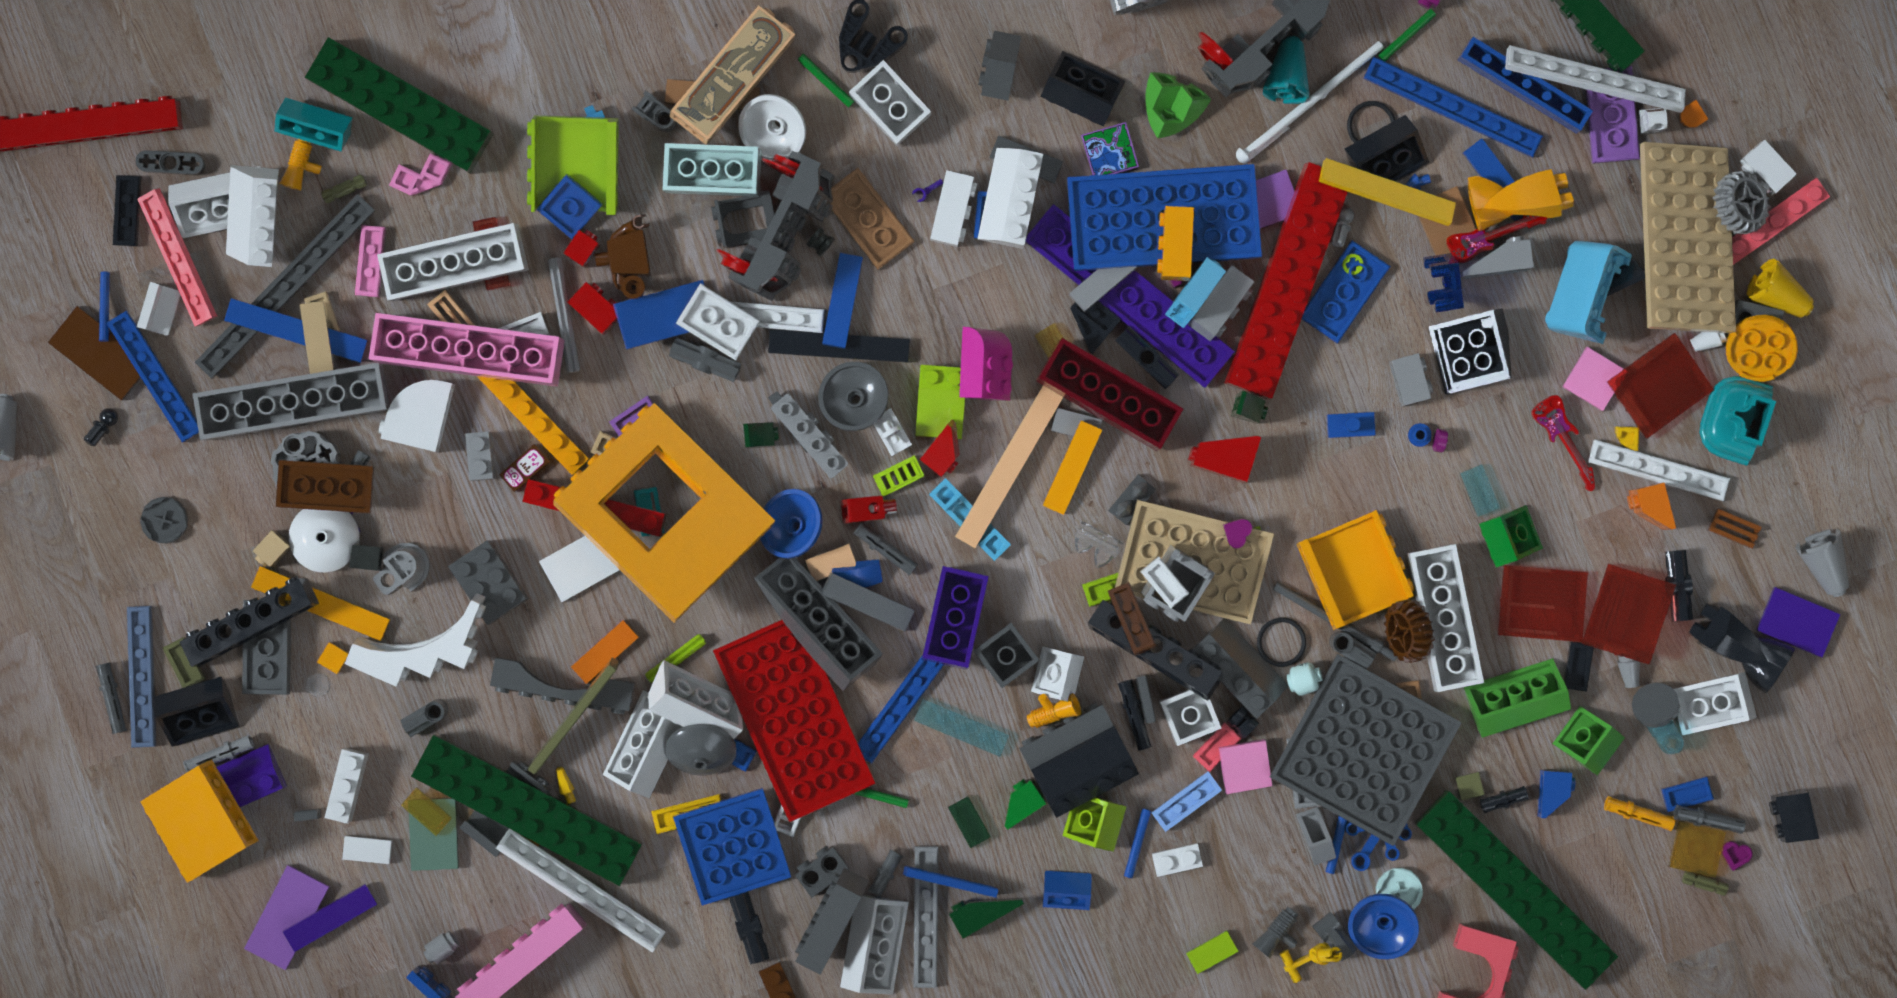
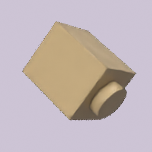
(271, 549)

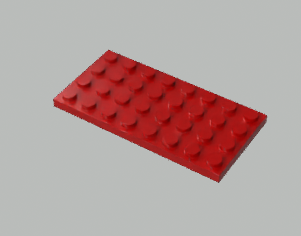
(793, 720)

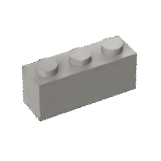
(1222, 304)

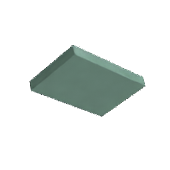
(433, 851)

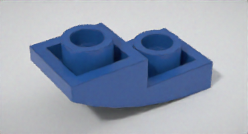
(864, 573)

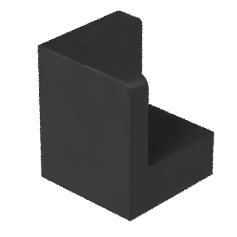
(366, 557)

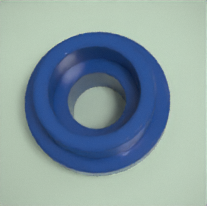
(1412, 435)

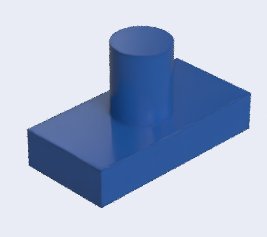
(1350, 425)

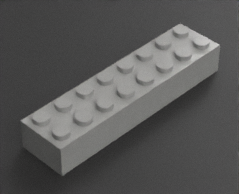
(291, 401)

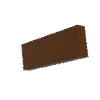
(1131, 619)

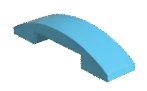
(958, 508)

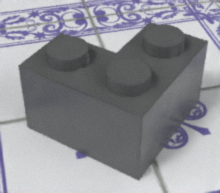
(999, 65)

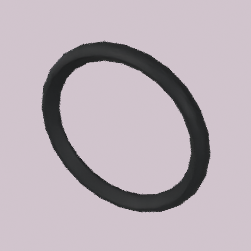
(1358, 107)
(1303, 643)

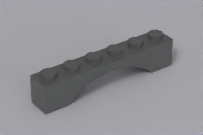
(513, 675)

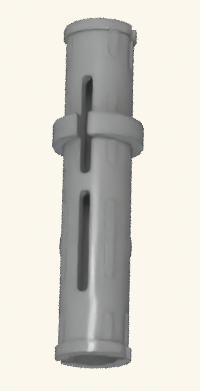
(242, 744)

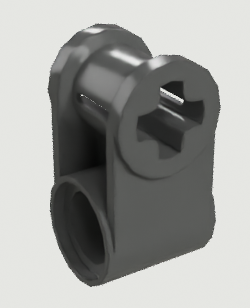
(651, 110)

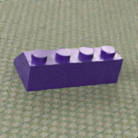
(253, 775)

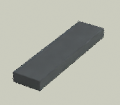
(867, 602)

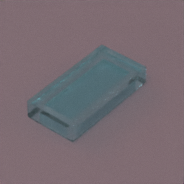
(1479, 490)

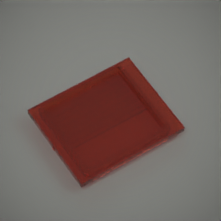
(1660, 385)
(1542, 603)
(1628, 614)

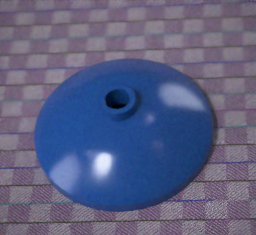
(789, 510)
(1379, 937)

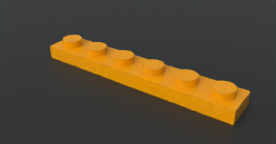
(537, 423)

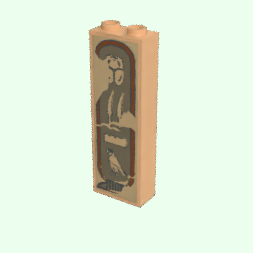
(733, 74)

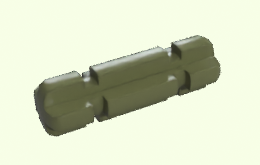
(344, 188)
(1705, 883)

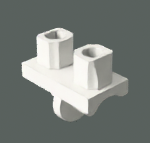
(892, 433)

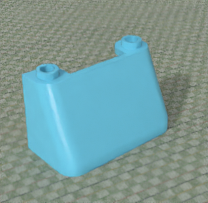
(1584, 289)

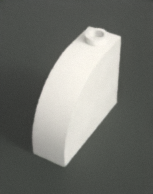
(419, 415)

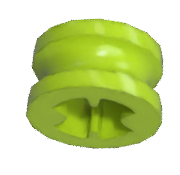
(1347, 259)

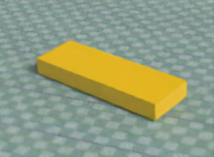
(664, 819)

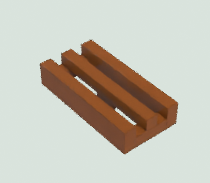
(1753, 536)

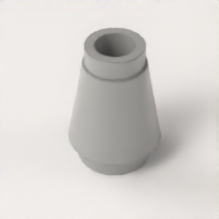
(1630, 671)

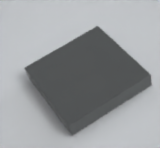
(1145, 698)

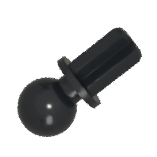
(108, 418)

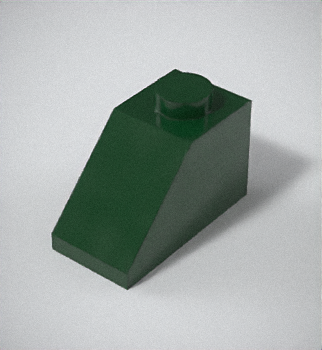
(760, 435)

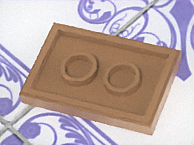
(1461, 223)

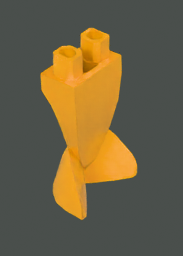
(1530, 195)

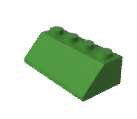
(1518, 698)

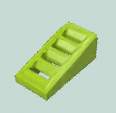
(919, 474)

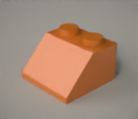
(1652, 505)

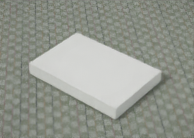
(718, 321)
(576, 568)

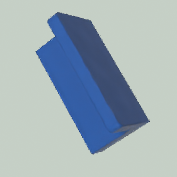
(1067, 890)

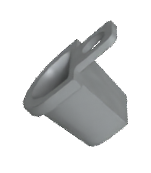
(408, 566)

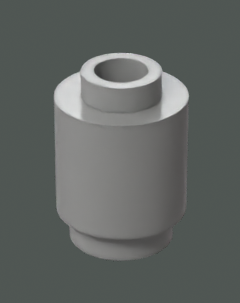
(441, 947)

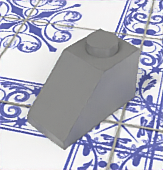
(1316, 836)

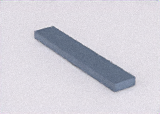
(141, 676)

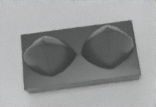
(1125, 505)

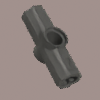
(705, 359)

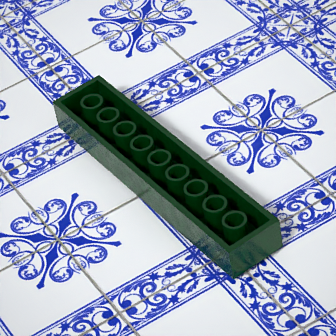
(527, 810)
(1515, 889)

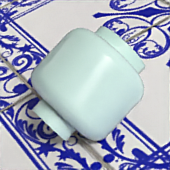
(1304, 678)

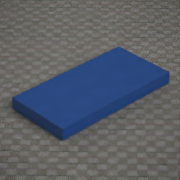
(1344, 294)
(653, 315)

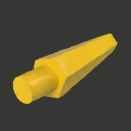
(565, 785)

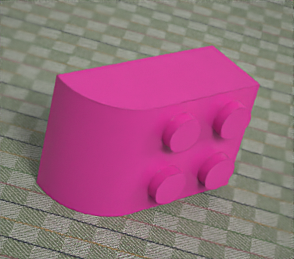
(985, 365)

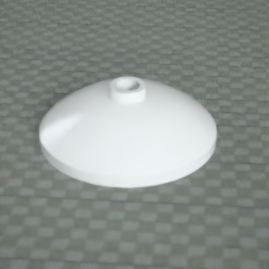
(759, 128)
(335, 551)

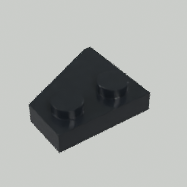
(1094, 323)

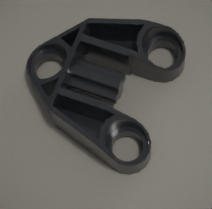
(883, 51)

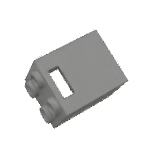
(1192, 576)

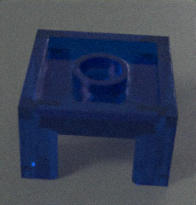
(1448, 268)

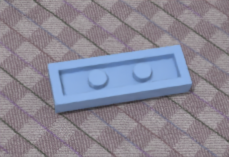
(1186, 801)

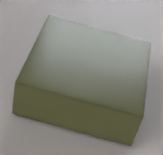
(1469, 786)

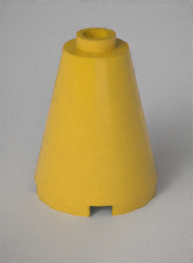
(1779, 290)

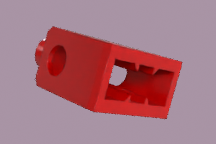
(858, 509)

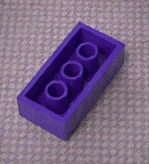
(955, 617)

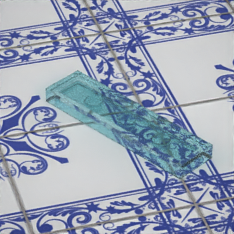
(961, 727)

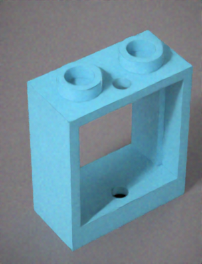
(1195, 292)

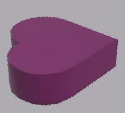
(1237, 531)
(1736, 854)

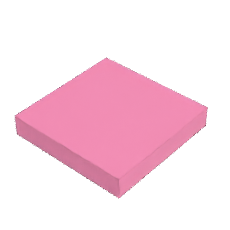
(1590, 378)
(1245, 766)

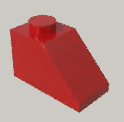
(943, 451)

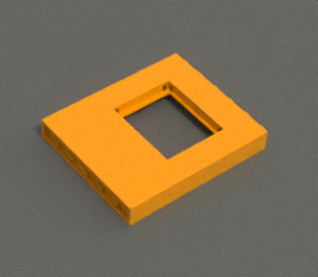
(697, 546)

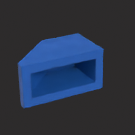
(1554, 790)

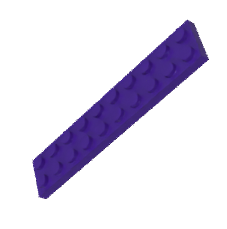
(1135, 303)

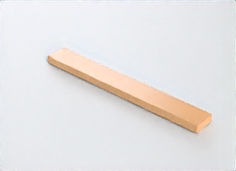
(1009, 467)

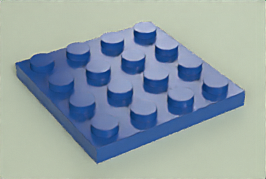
(732, 846)

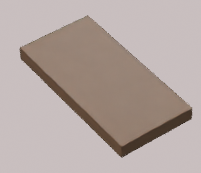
(869, 219)

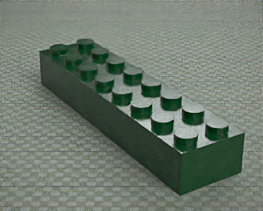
(399, 105)

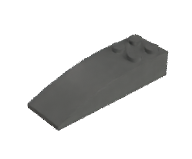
(818, 622)

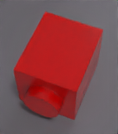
(582, 247)

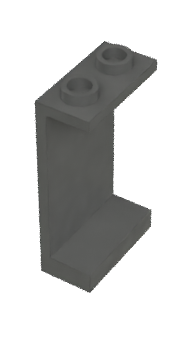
(489, 832)

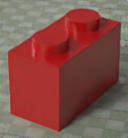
(594, 307)

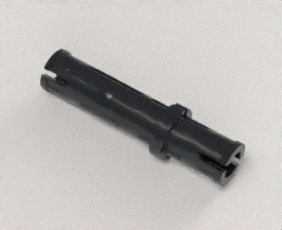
(1134, 714)

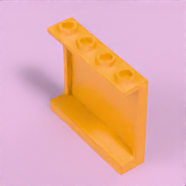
(1355, 569)
(199, 820)

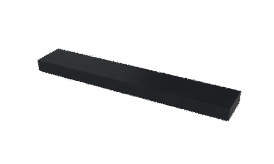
(856, 348)

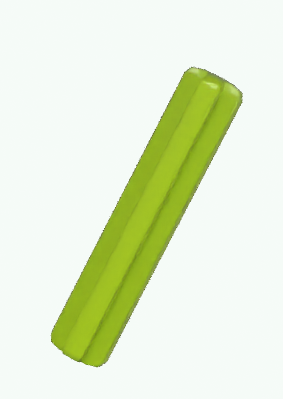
(679, 655)

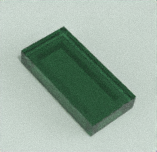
(969, 821)

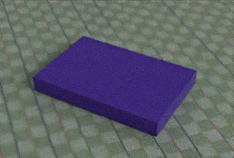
(1798, 622)

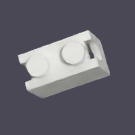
(1768, 167)

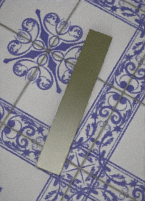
(573, 715)

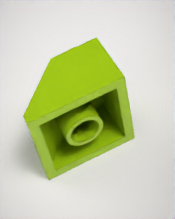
(1095, 823)

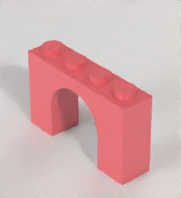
(1495, 949)

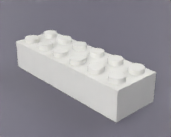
(452, 262)
(1442, 592)

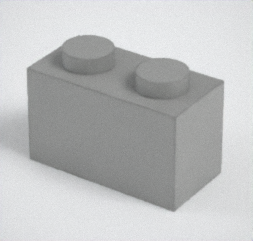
(1410, 379)
(480, 456)

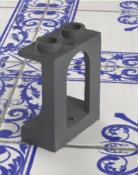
(724, 207)

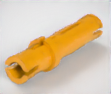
(1630, 810)

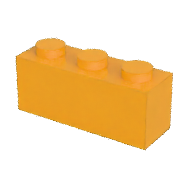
(1176, 243)

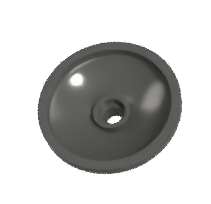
(843, 385)
(701, 749)

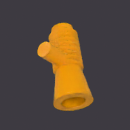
(297, 164)
(1053, 711)

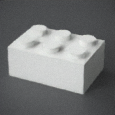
(890, 103)

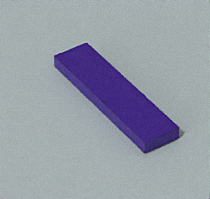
(329, 917)

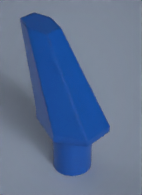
(1416, 182)

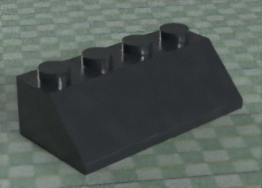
(1085, 771)

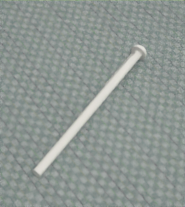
(1244, 156)

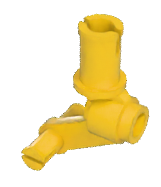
(1319, 954)

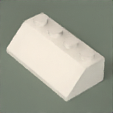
(1010, 197)
(200, 205)
(252, 214)
(693, 701)
(641, 750)
(874, 945)

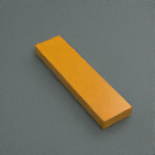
(1072, 467)

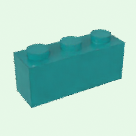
(313, 124)

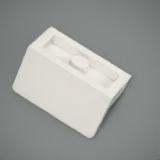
(159, 309)

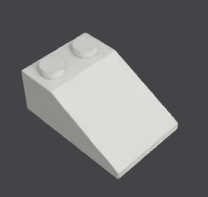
(1715, 703)

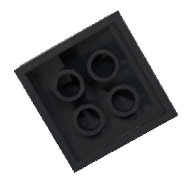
(1472, 350)

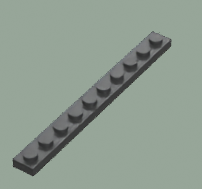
(289, 282)

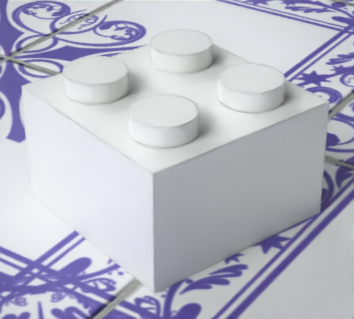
(1189, 716)

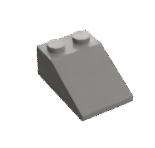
(1508, 258)

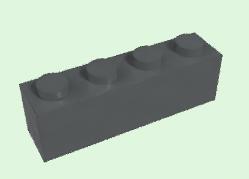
(1070, 734)

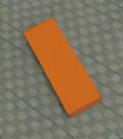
(599, 655)

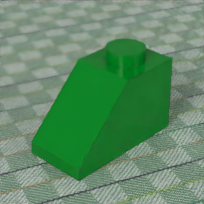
(1022, 802)

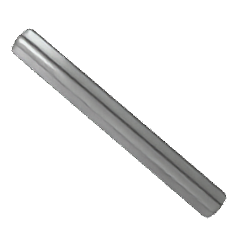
(563, 314)

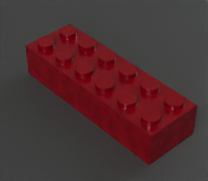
(1109, 394)

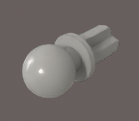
(1342, 226)

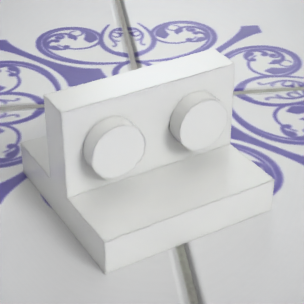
(1057, 673)

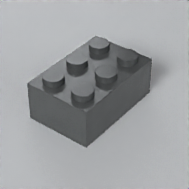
(487, 574)

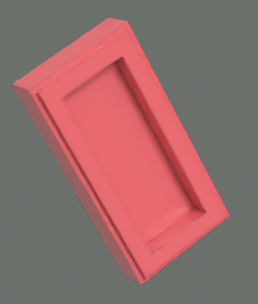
(1208, 753)

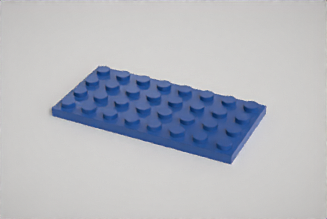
(1118, 215)

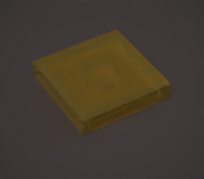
(1697, 849)

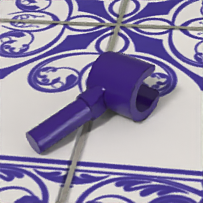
(928, 189)

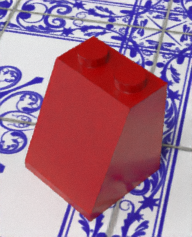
(1226, 457)

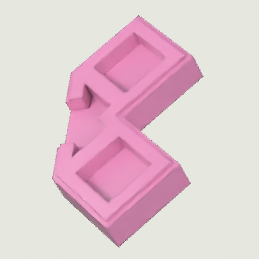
(431, 176)

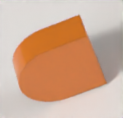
(1692, 115)

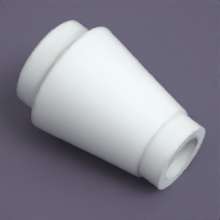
(1707, 340)

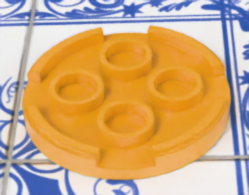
(1761, 348)

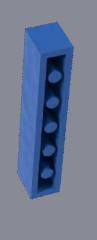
(1525, 87)

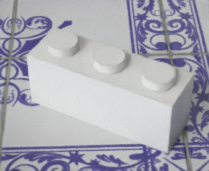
(953, 209)
(346, 785)

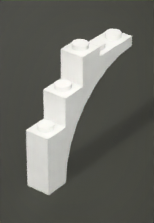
(394, 662)

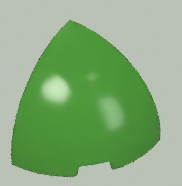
(1172, 104)

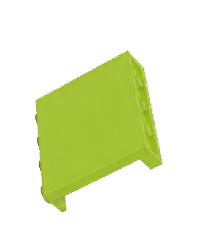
(576, 147)

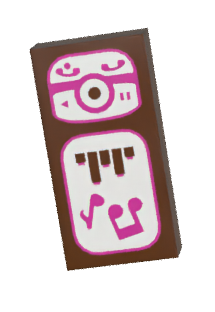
(524, 468)

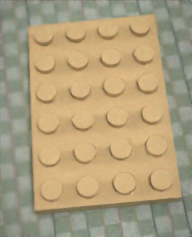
(1237, 570)

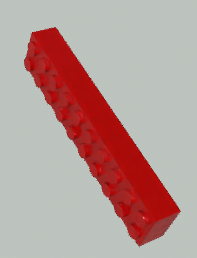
(1286, 284)

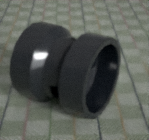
(1246, 726)

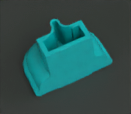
(1729, 415)

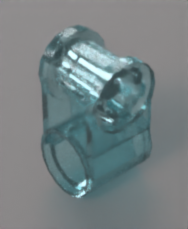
(1662, 734)

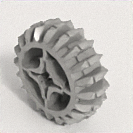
(1741, 202)

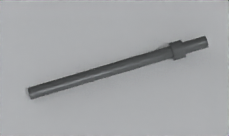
(1374, 644)

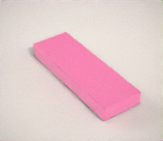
(368, 268)

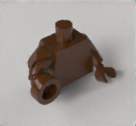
(627, 258)

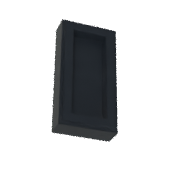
(1578, 666)

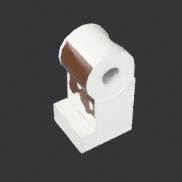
(1652, 120)

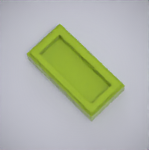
(1212, 952)

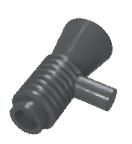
(1277, 931)

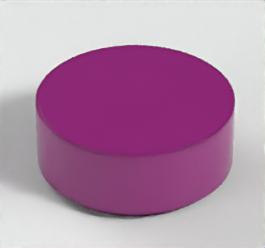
(1440, 440)

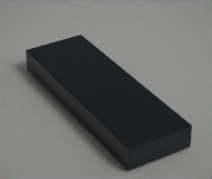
(126, 211)

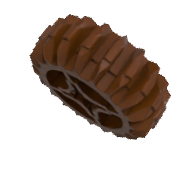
(1409, 631)

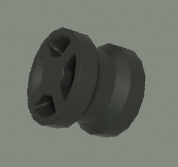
(820, 242)

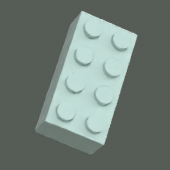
(712, 169)

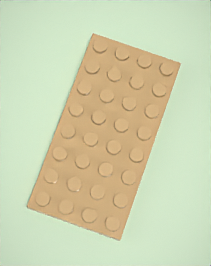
(1684, 242)

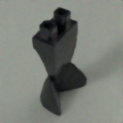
(1730, 638)

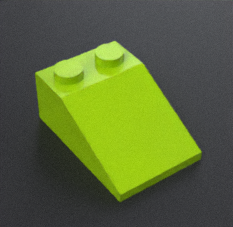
(939, 400)

